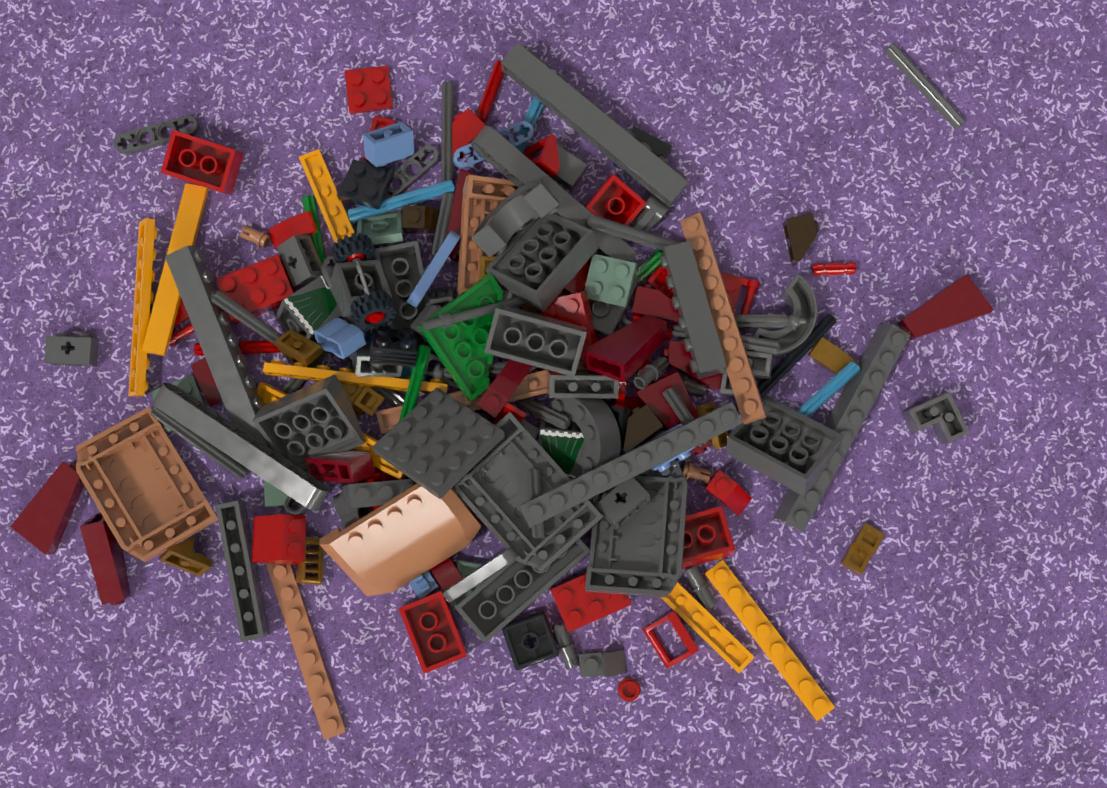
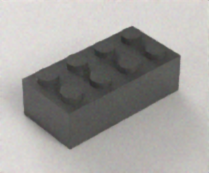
(403, 269)
(535, 340)

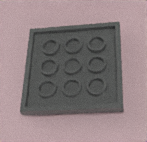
(438, 442)

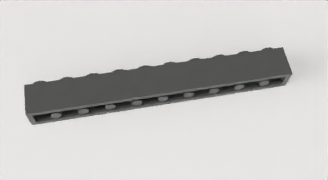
(593, 124)
(216, 338)
(847, 418)
(630, 464)

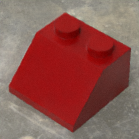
(615, 201)
(279, 539)

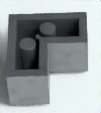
(761, 366)
(941, 414)

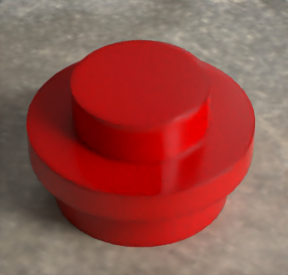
(629, 689)

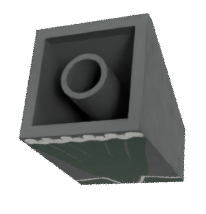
(309, 309)
(563, 446)

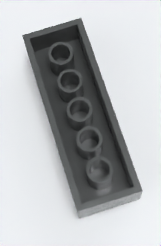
(512, 590)

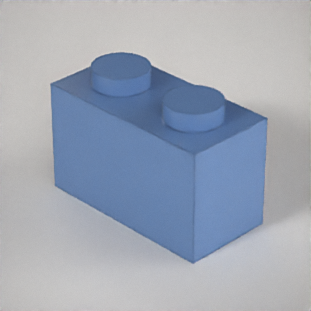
(388, 144)

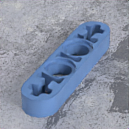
(515, 128)
(433, 269)

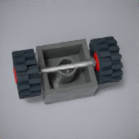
(361, 283)

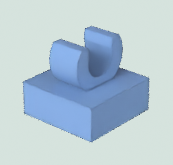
(423, 584)

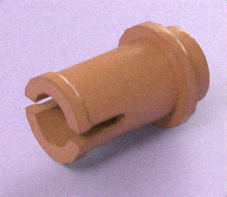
(261, 239)
(696, 472)

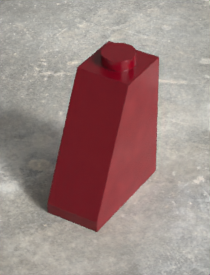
(680, 359)

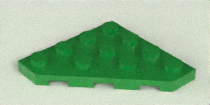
(464, 343)

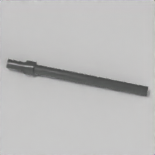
(446, 320)

